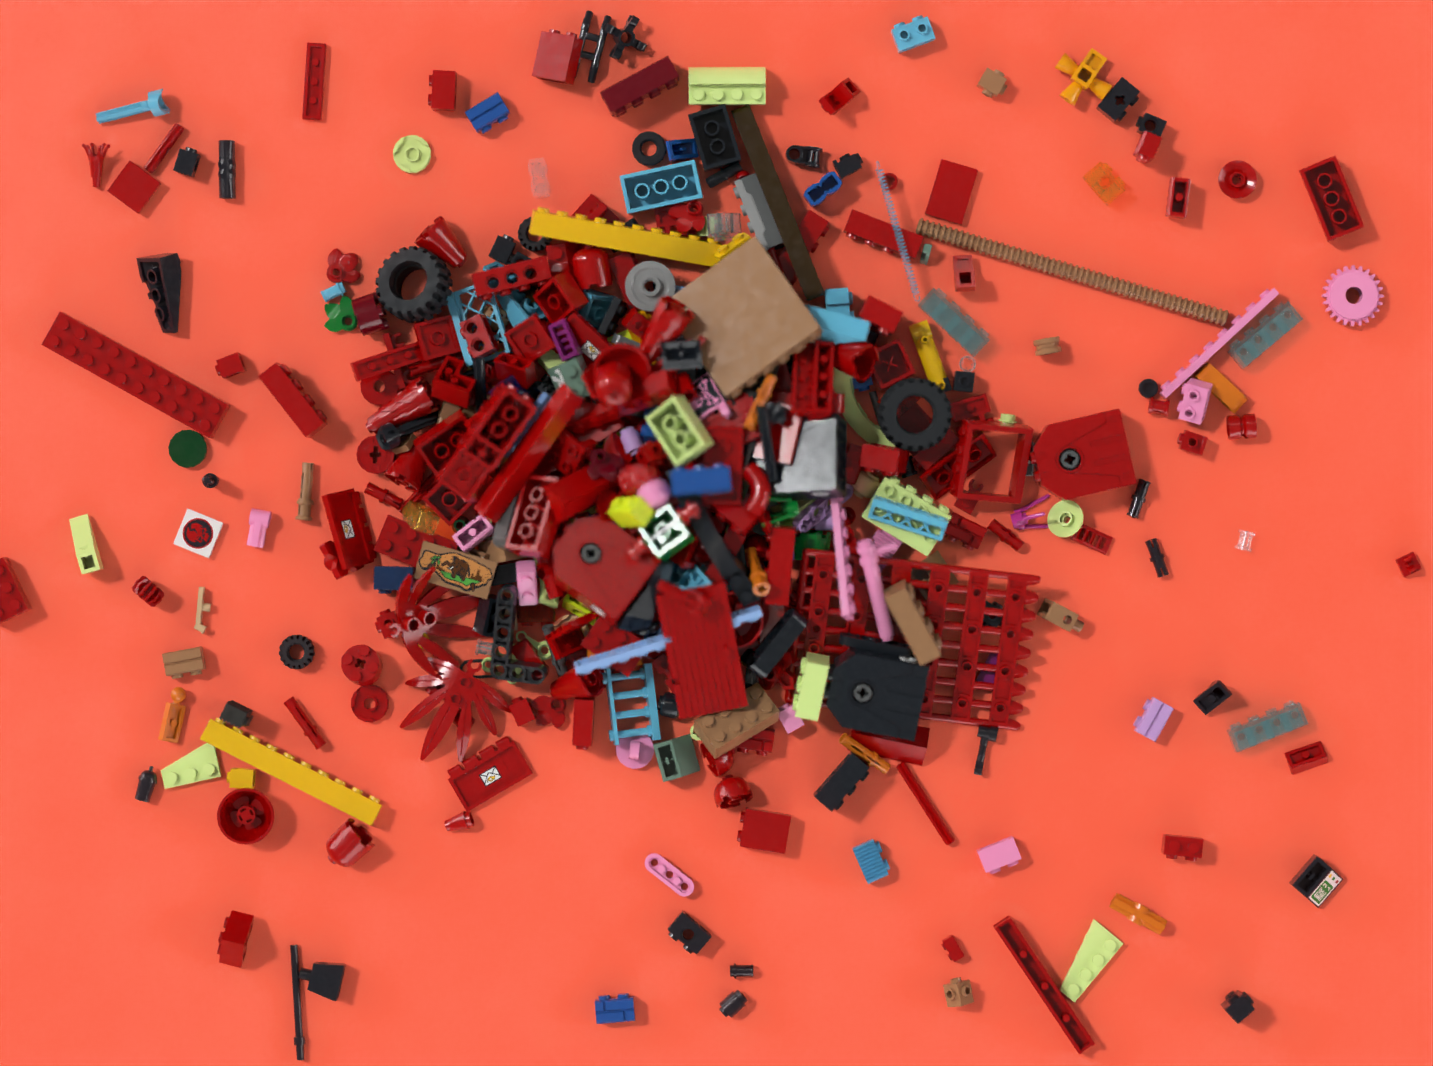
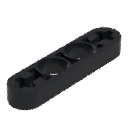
(875, 644)

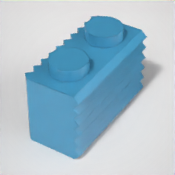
(870, 860)

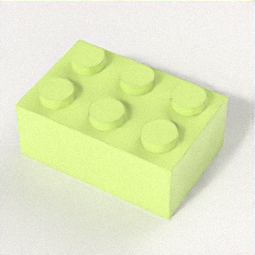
(679, 430)
(810, 686)

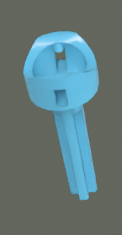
(154, 104)

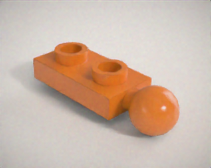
(173, 717)

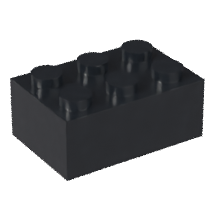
(714, 138)
(842, 782)

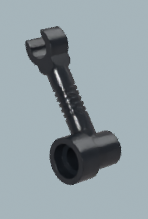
(986, 734)

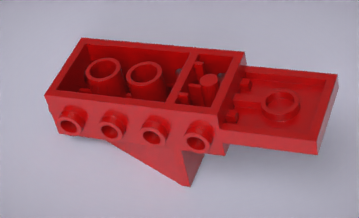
(487, 439)

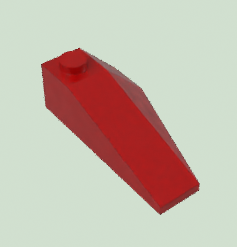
(561, 257)

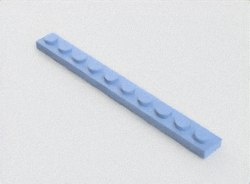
(655, 643)

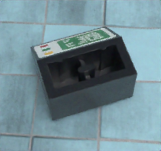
(1316, 880)

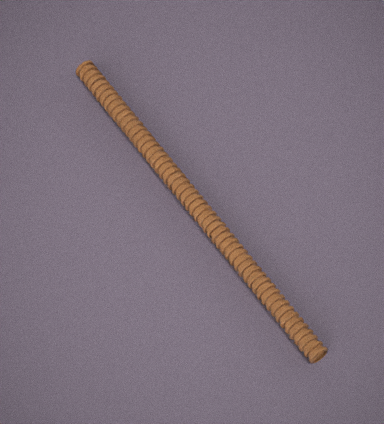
(1072, 272)

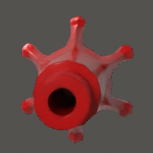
(96, 161)

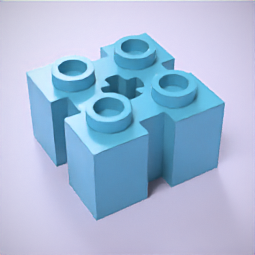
(839, 301)

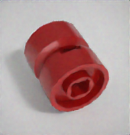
(1244, 426)

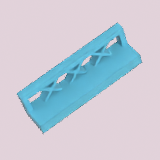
(912, 513)

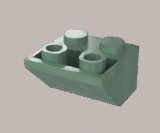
(676, 757)

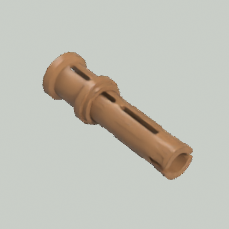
(305, 501)

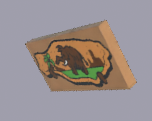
(456, 569)

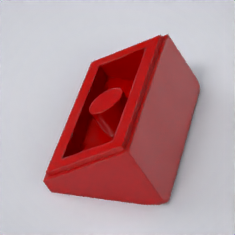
(1306, 757)

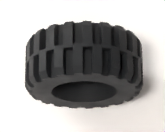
(398, 268)
(888, 414)

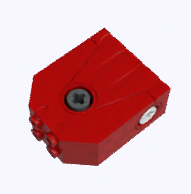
(1097, 452)
(609, 577)

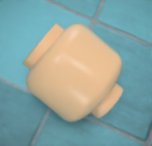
(866, 484)

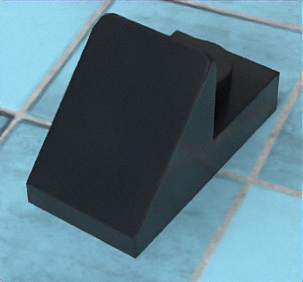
(1212, 696)

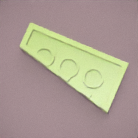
(1090, 959)

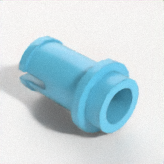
(334, 291)

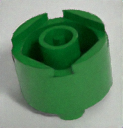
(810, 539)

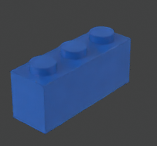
(700, 481)

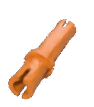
(764, 394)
(864, 753)

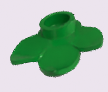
(338, 314)

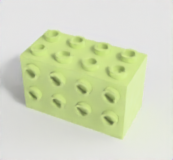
(892, 489)

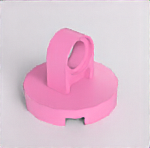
(635, 751)

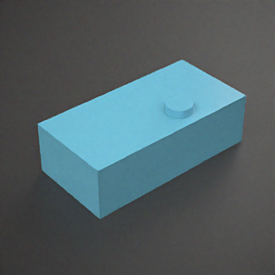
(661, 186)

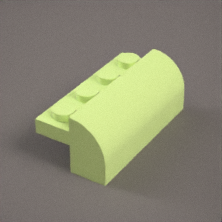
(727, 85)

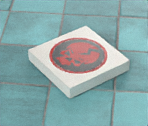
(198, 533)

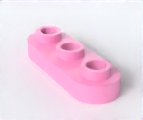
(673, 882)

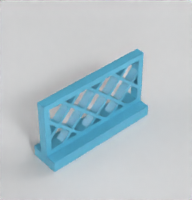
(459, 315)

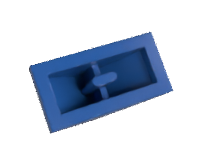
(681, 149)

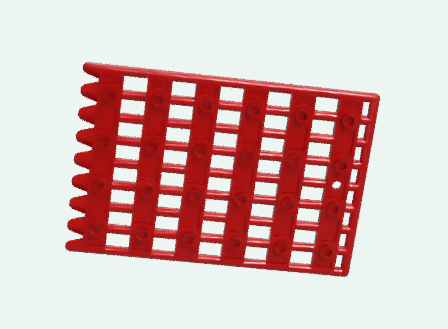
(969, 646)

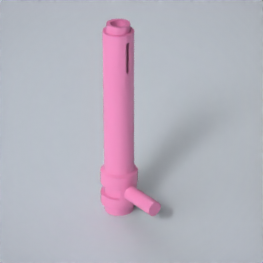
(869, 560)

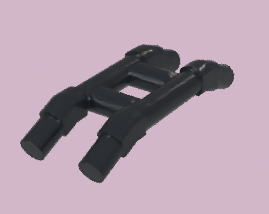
(600, 39)

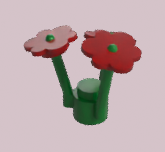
(789, 510)

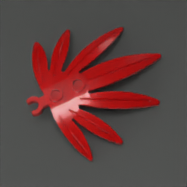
(420, 619)
(459, 692)

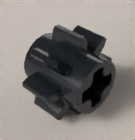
(776, 413)

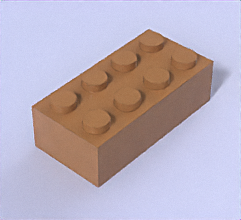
(912, 621)
(732, 727)

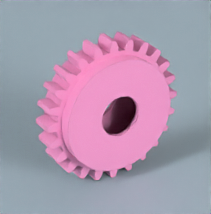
(1367, 291)

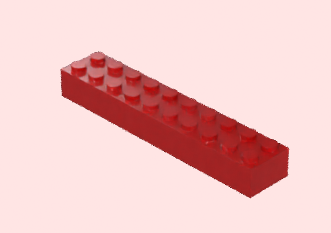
(136, 374)

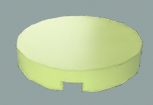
(412, 154)

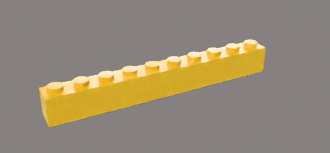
(622, 237)
(295, 774)

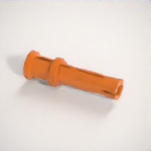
(757, 576)

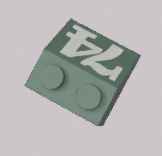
(570, 374)

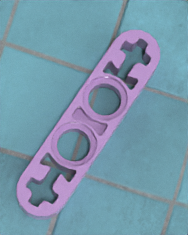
(806, 518)

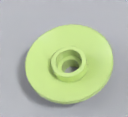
(1058, 515)

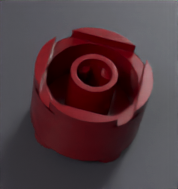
(370, 314)

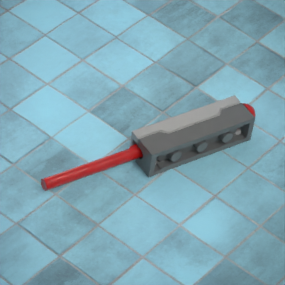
(759, 214)

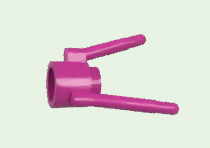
(1020, 519)

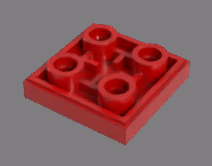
(134, 187)

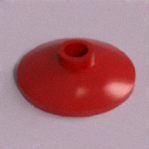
(1246, 175)

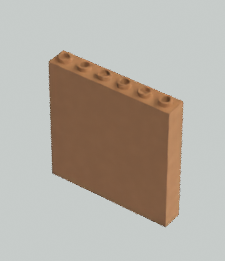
(747, 318)

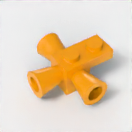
(1083, 76)

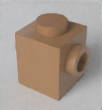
(992, 83)

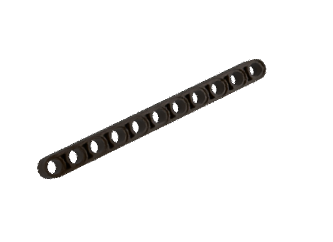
(778, 202)

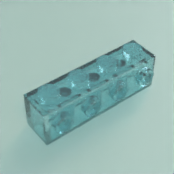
(1264, 335)
(1266, 727)

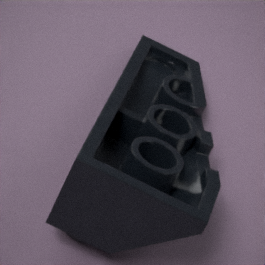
(163, 280)
(644, 615)

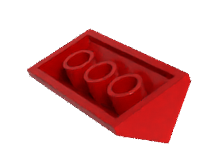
(939, 475)
(576, 493)
(895, 748)

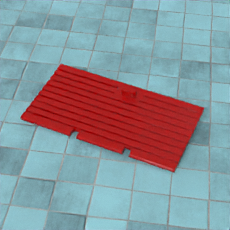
(703, 654)

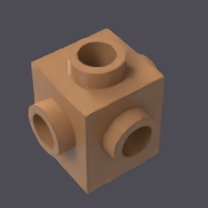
(958, 992)

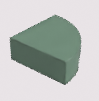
(925, 254)

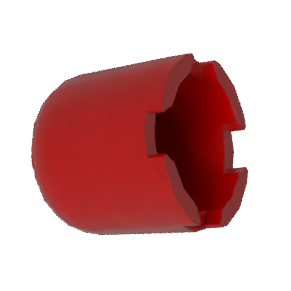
(591, 267)
(856, 359)
(613, 384)
(348, 844)

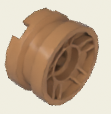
(1047, 346)

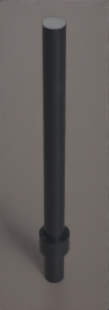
(299, 1039)

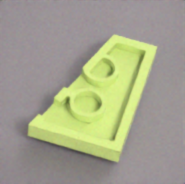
(193, 767)

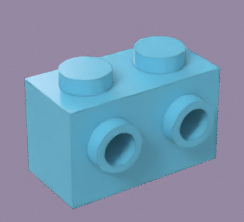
(912, 34)

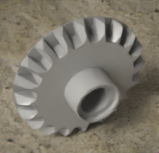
(649, 272)

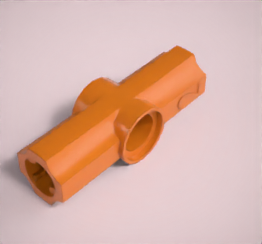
(1138, 913)

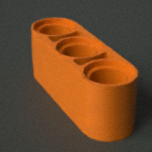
(1222, 388)

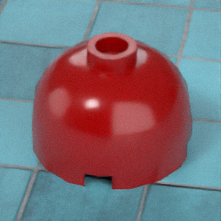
(719, 765)
(731, 791)

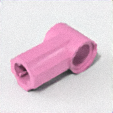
(259, 522)

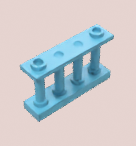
(649, 711)

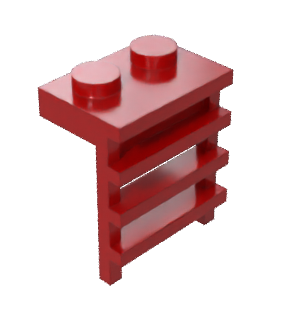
(569, 636)

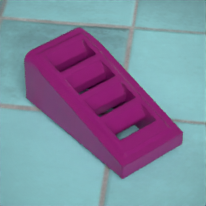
(570, 337)

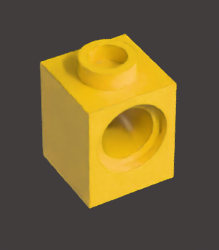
(241, 778)

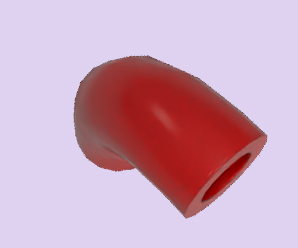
(759, 488)

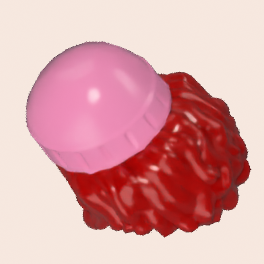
(645, 482)

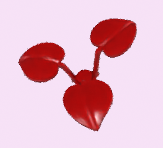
(614, 446)

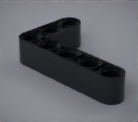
(507, 642)

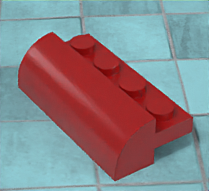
(813, 380)

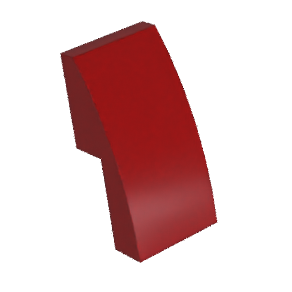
(527, 652)

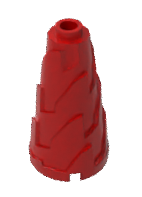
(665, 325)
(405, 406)

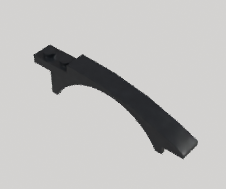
(723, 558)

